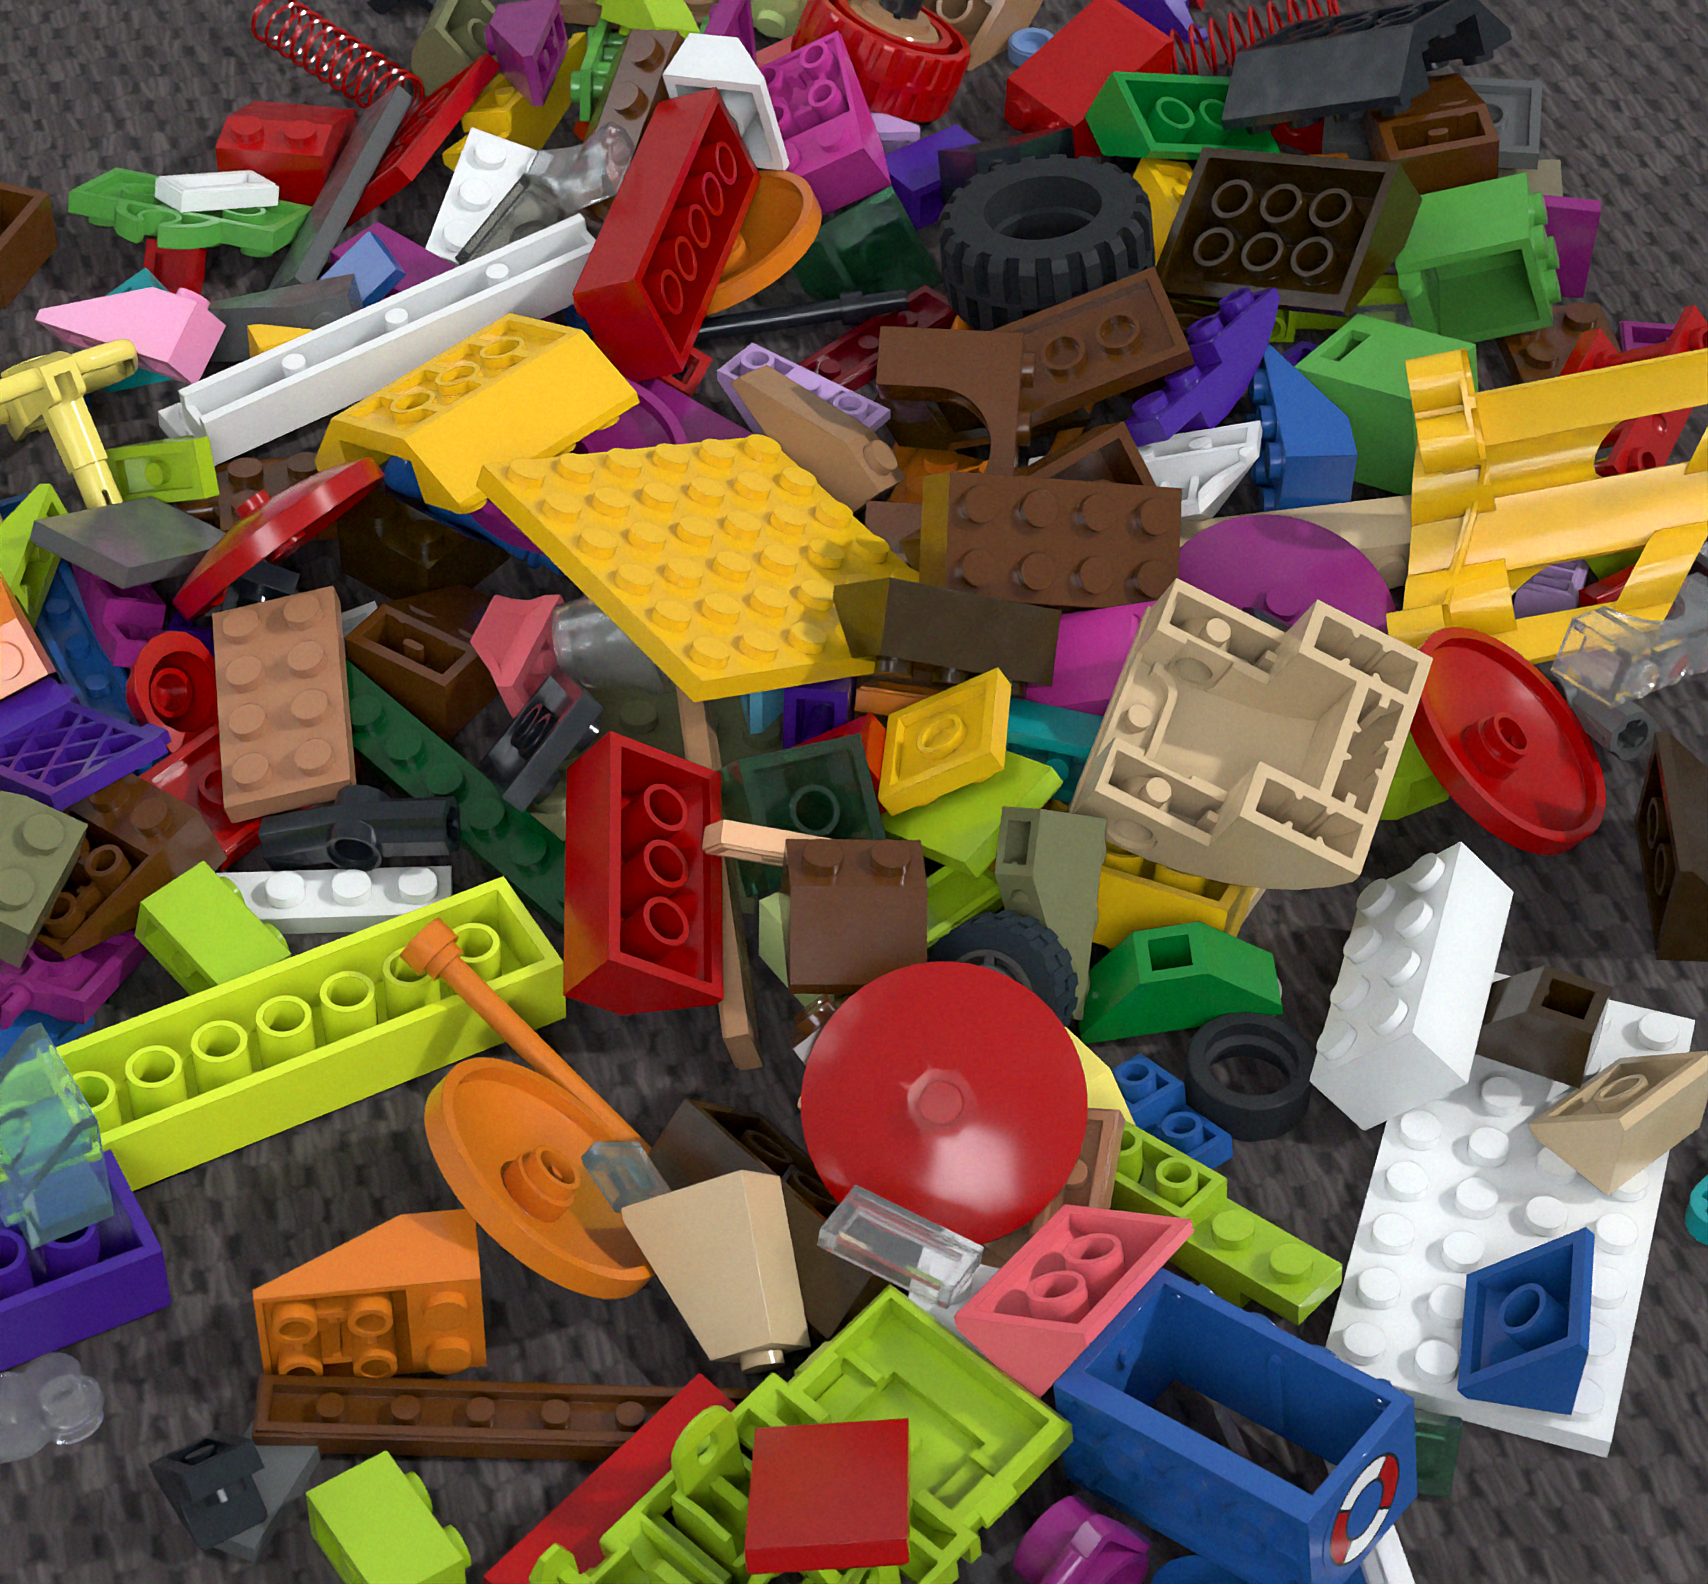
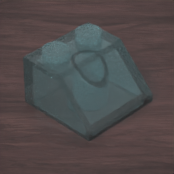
(48, 1145)

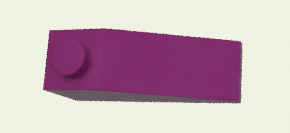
(528, 45)

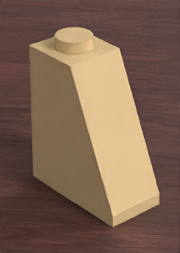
(727, 1266)

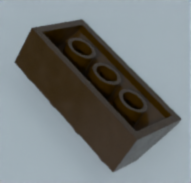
(717, 1140)

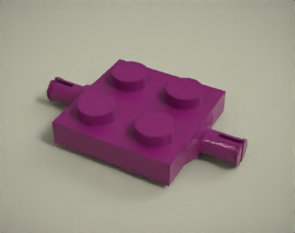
(68, 987)

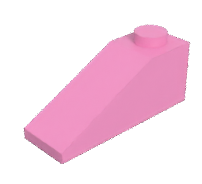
(169, 330)

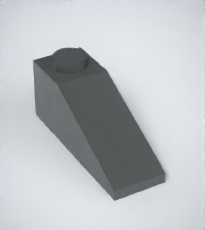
(295, 306)

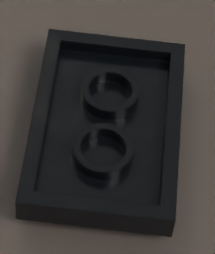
(540, 737)

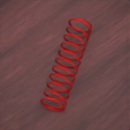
(1332, 6)
(404, 74)

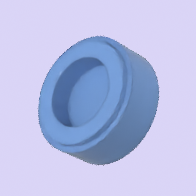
(1025, 43)

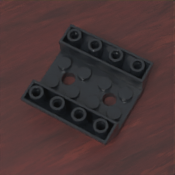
(1355, 62)

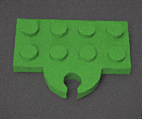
(129, 204)

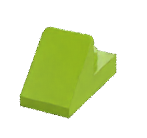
(165, 469)

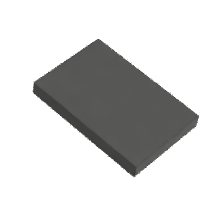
(128, 541)

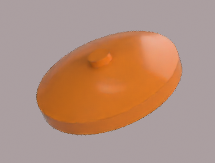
(772, 237)
(515, 1164)

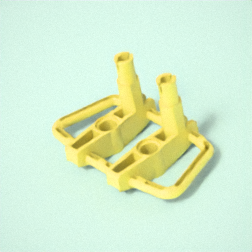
(49, 396)

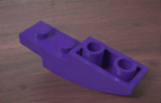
(1225, 359)

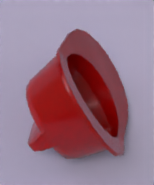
(174, 687)

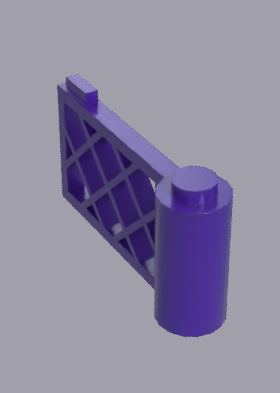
(65, 750)

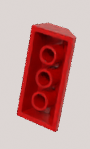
(638, 884)

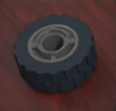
(1018, 950)

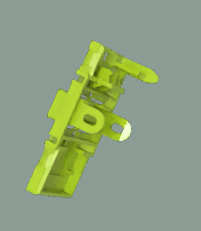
(972, 1456)

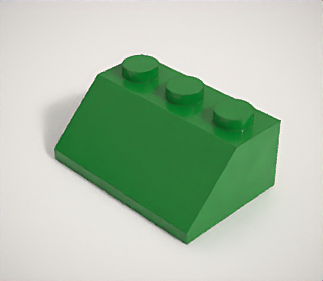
(1166, 117)

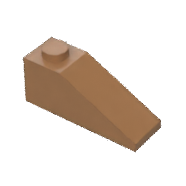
(821, 438)

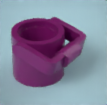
(1081, 1547)

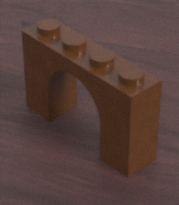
(961, 368)

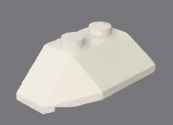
(1203, 464)

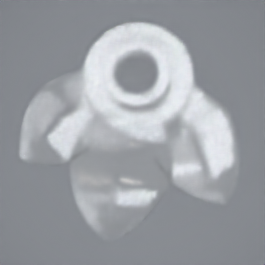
(46, 1405)

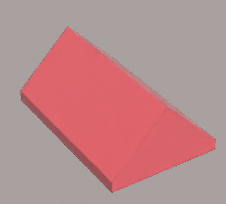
(1066, 1289)

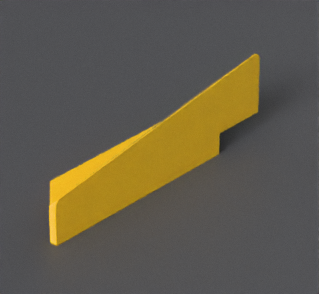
(507, 113)

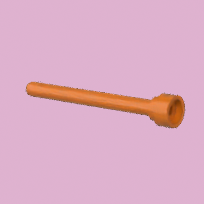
(438, 955)

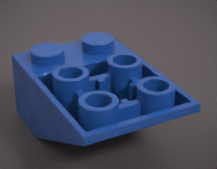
(1305, 440)

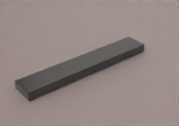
(342, 190)

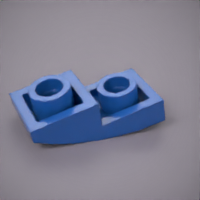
(1160, 1109)

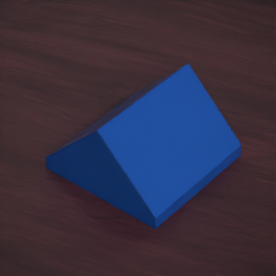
(1529, 1326)

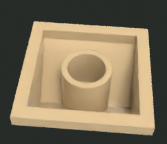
(1627, 1116)

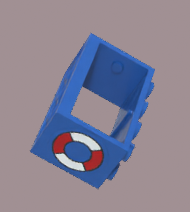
(1208, 1493)

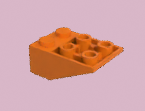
(380, 1303)

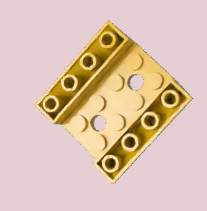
(486, 400)

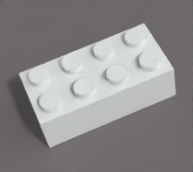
(1412, 987)

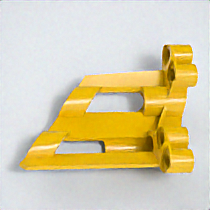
(1514, 488)

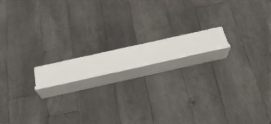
(383, 341)

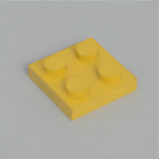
(945, 742)

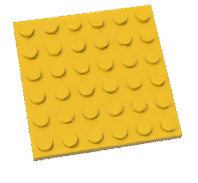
(703, 556)

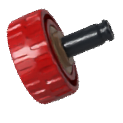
(899, 50)

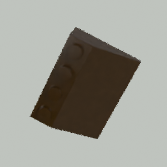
(1288, 223)

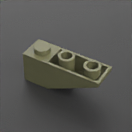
(1052, 872)

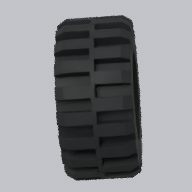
(1040, 237)

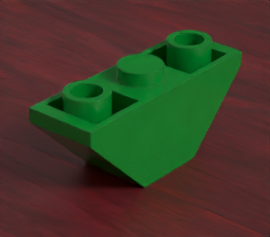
(1176, 982)

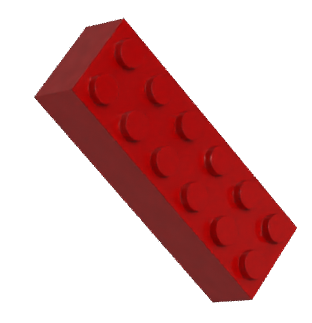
(667, 237)

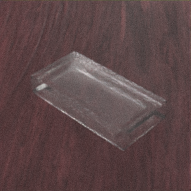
(900, 1246)

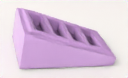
(1551, 589)

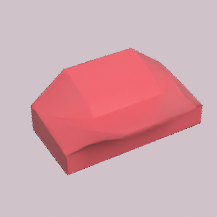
(517, 645)

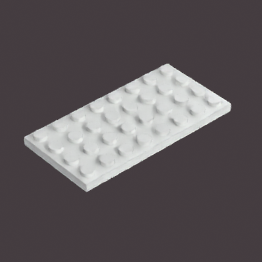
(1472, 1187)

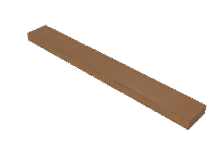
(738, 1006)

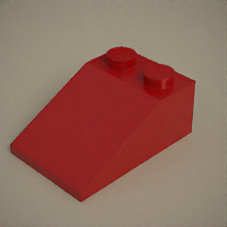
(286, 144)

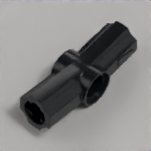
(361, 830)

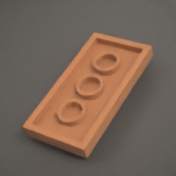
(282, 704)

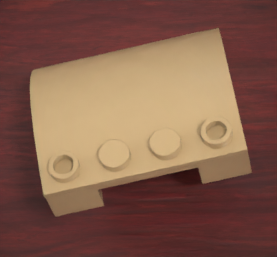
(1251, 743)

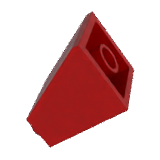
(1071, 68)

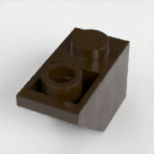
(1544, 1023)

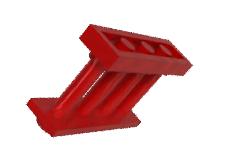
(1648, 439)

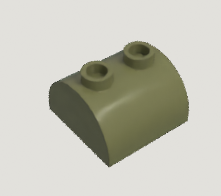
(451, 41)

